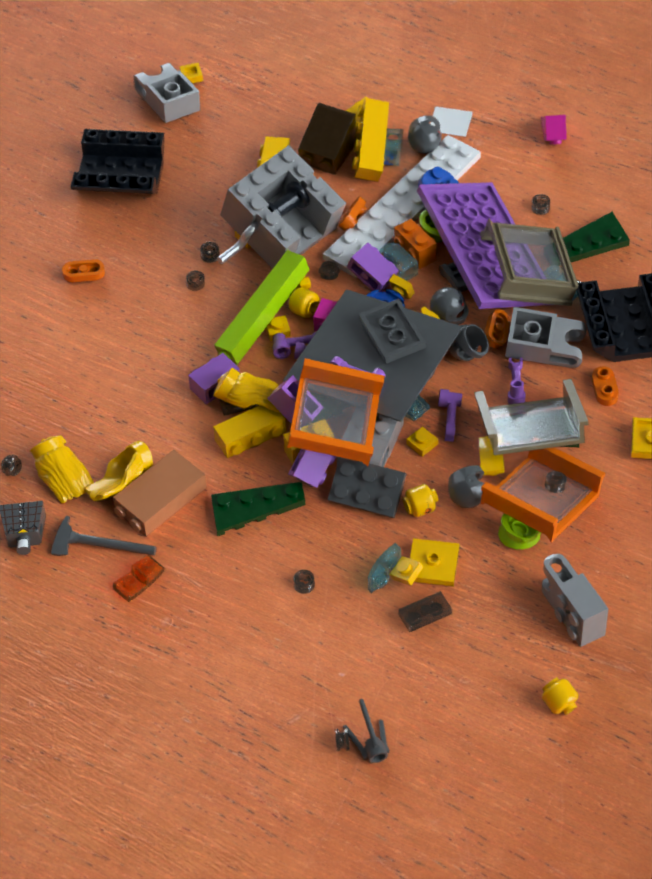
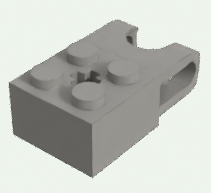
(168, 93)
(544, 338)
(384, 439)
(574, 601)

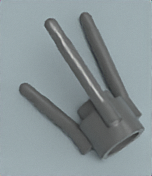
(375, 749)

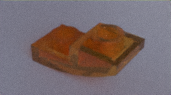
(142, 576)

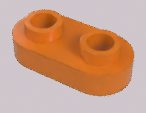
(349, 218)
(83, 270)
(497, 328)
(604, 381)

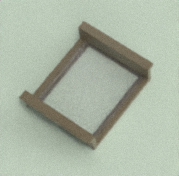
(532, 263)
(534, 423)

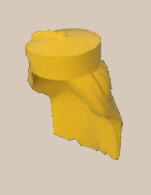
(245, 389)
(60, 468)
(122, 471)

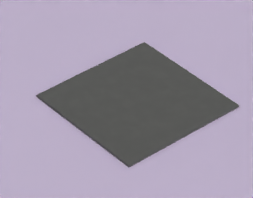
(346, 337)

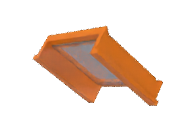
(335, 411)
(528, 501)

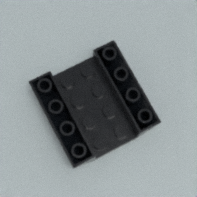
(120, 161)
(619, 319)

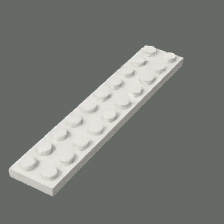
(400, 203)

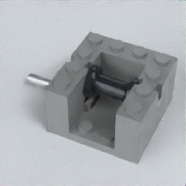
(280, 208)

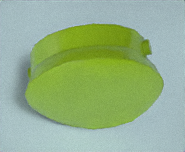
(517, 534)

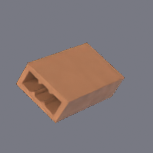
(159, 493)

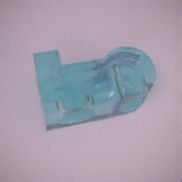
(393, 147)
(402, 260)

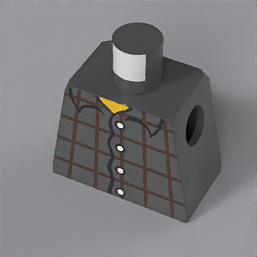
(23, 524)

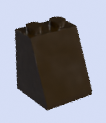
(328, 138)

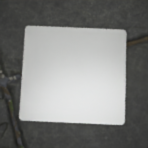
(452, 120)

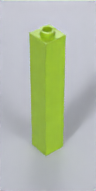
(262, 306)

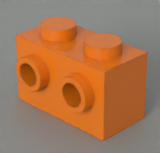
(416, 242)

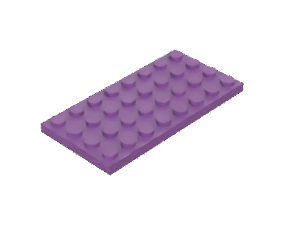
(460, 216)

